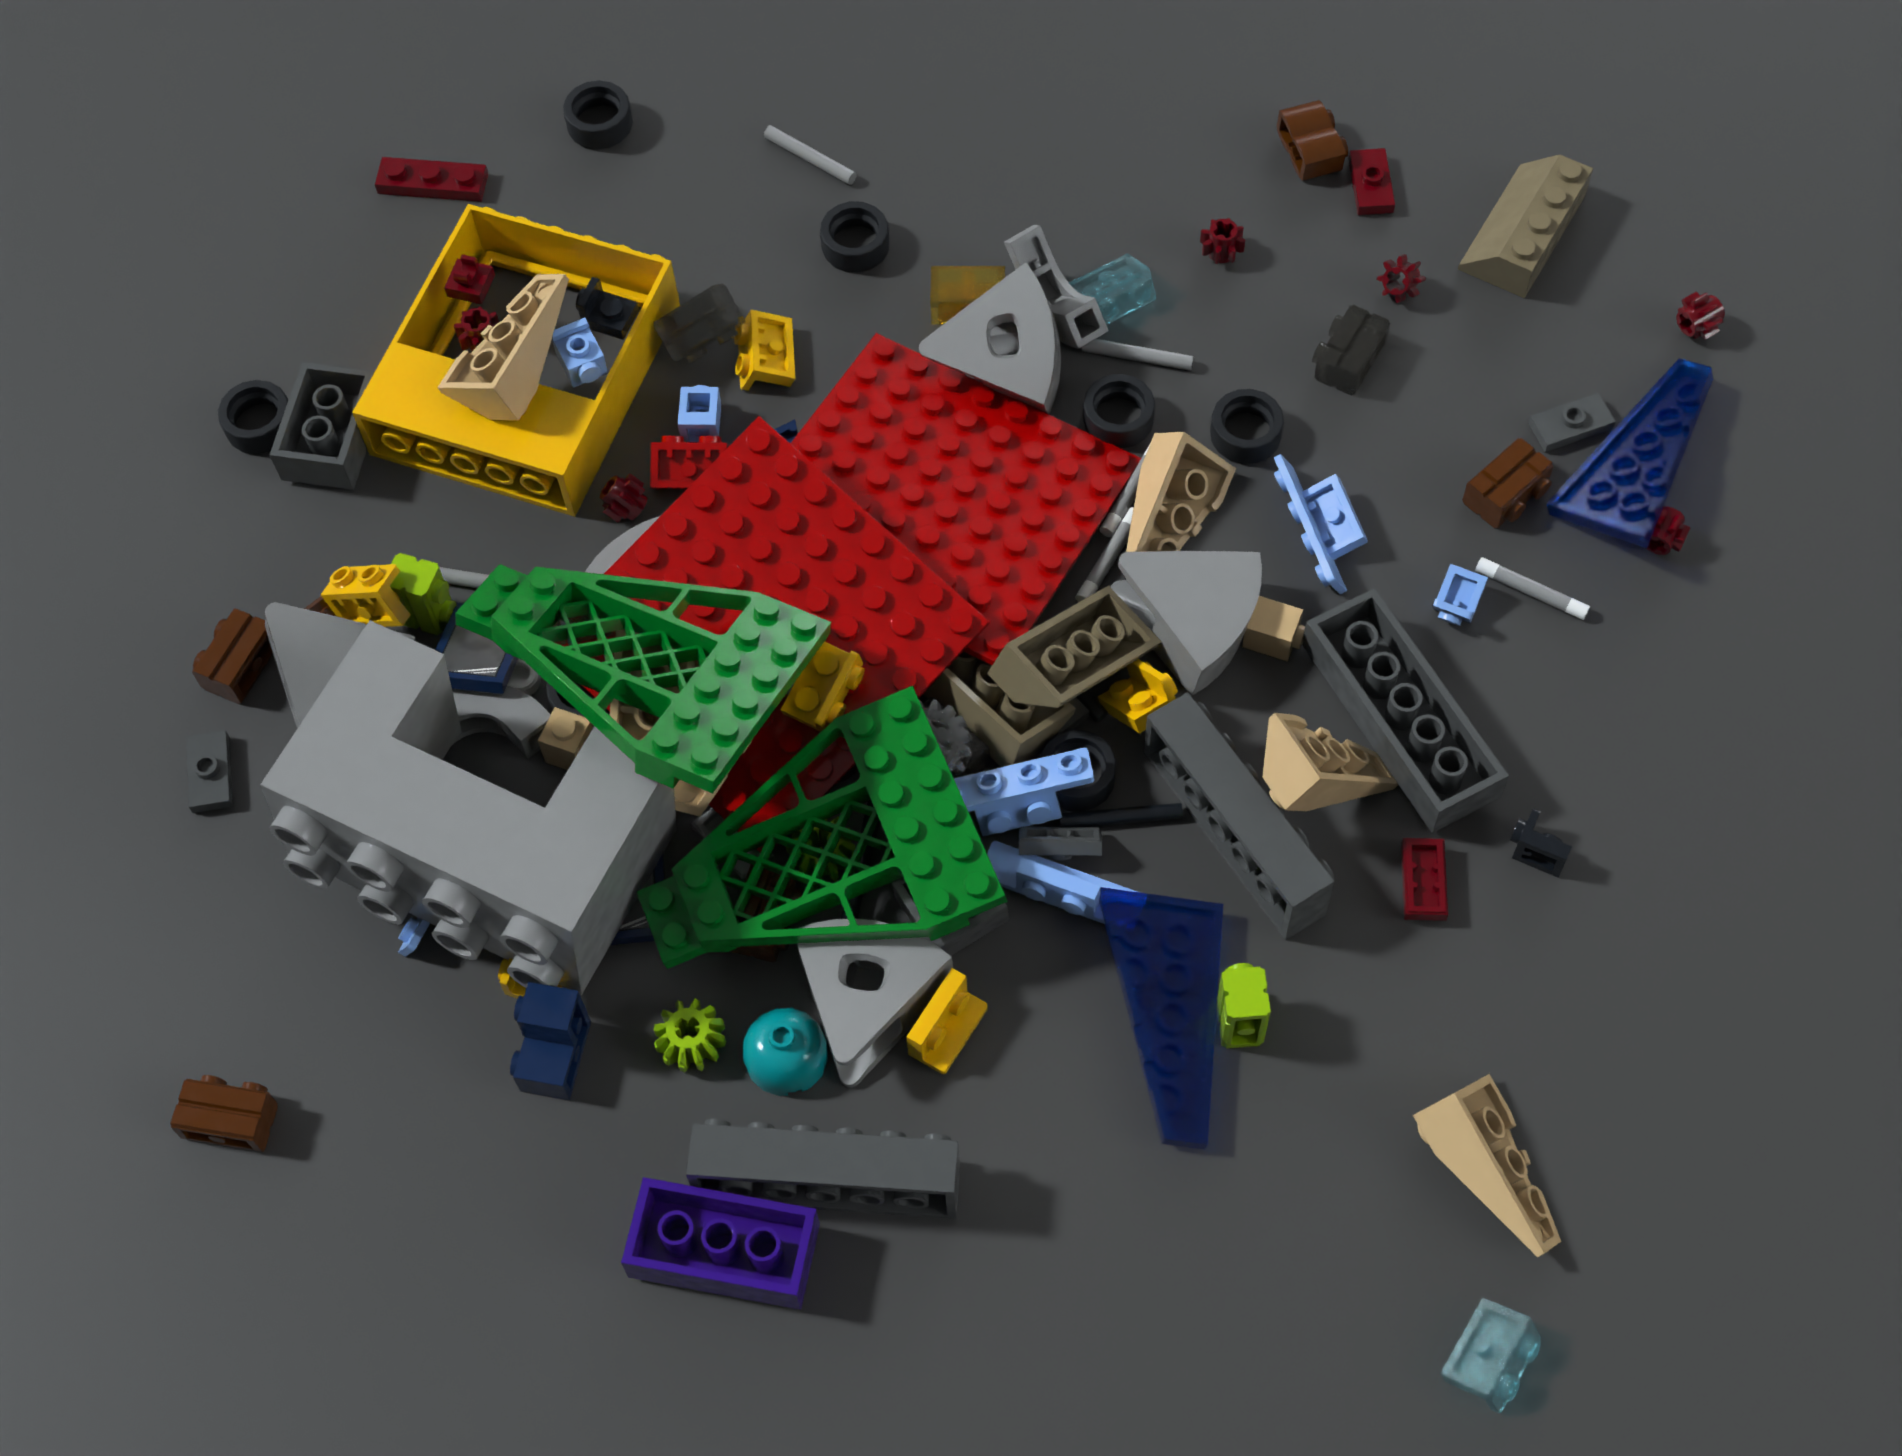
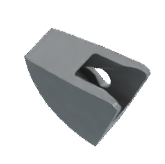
(1004, 341)
(1193, 605)
(308, 650)
(869, 993)

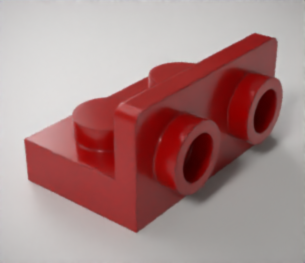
(680, 463)

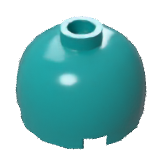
(785, 1051)

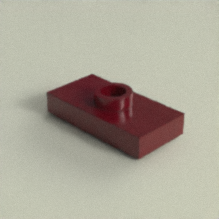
(1371, 181)
(1424, 879)

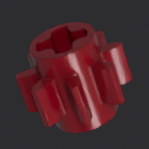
(1222, 240)
(1411, 279)
(1700, 315)
(471, 326)
(623, 497)
(1669, 532)

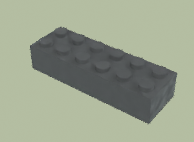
(1404, 710)
(1238, 815)
(828, 1168)

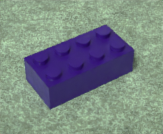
(721, 1243)

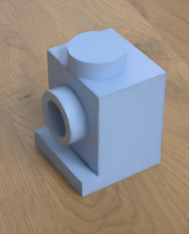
(579, 353)
(699, 412)

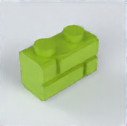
(423, 593)
(1243, 1006)

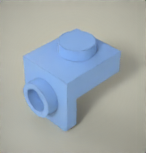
(1459, 595)

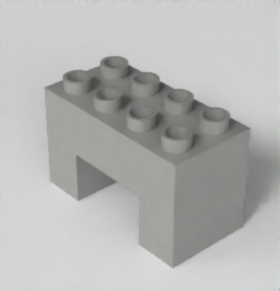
(380, 809)

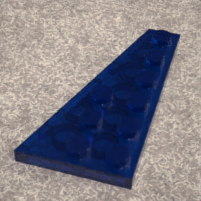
(1633, 469)
(1169, 982)

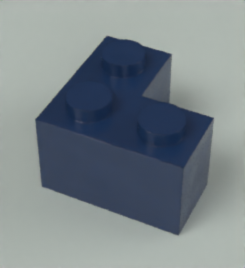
(553, 1042)

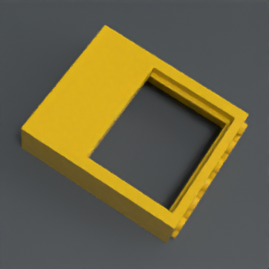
(561, 437)

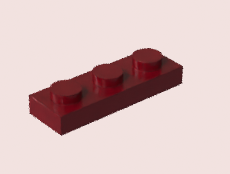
(431, 179)

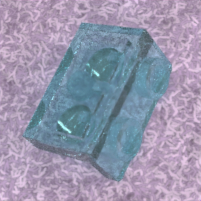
(1118, 287)
(1493, 1354)

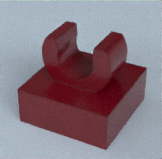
(469, 280)

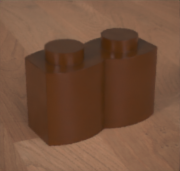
(1311, 139)

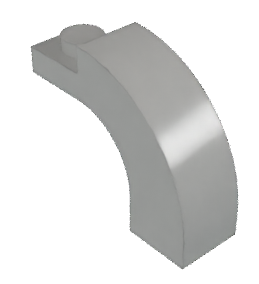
(1075, 314)
(508, 714)

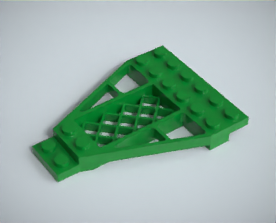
(717, 704)
(919, 813)

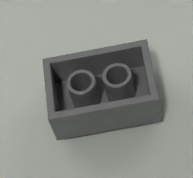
(318, 431)

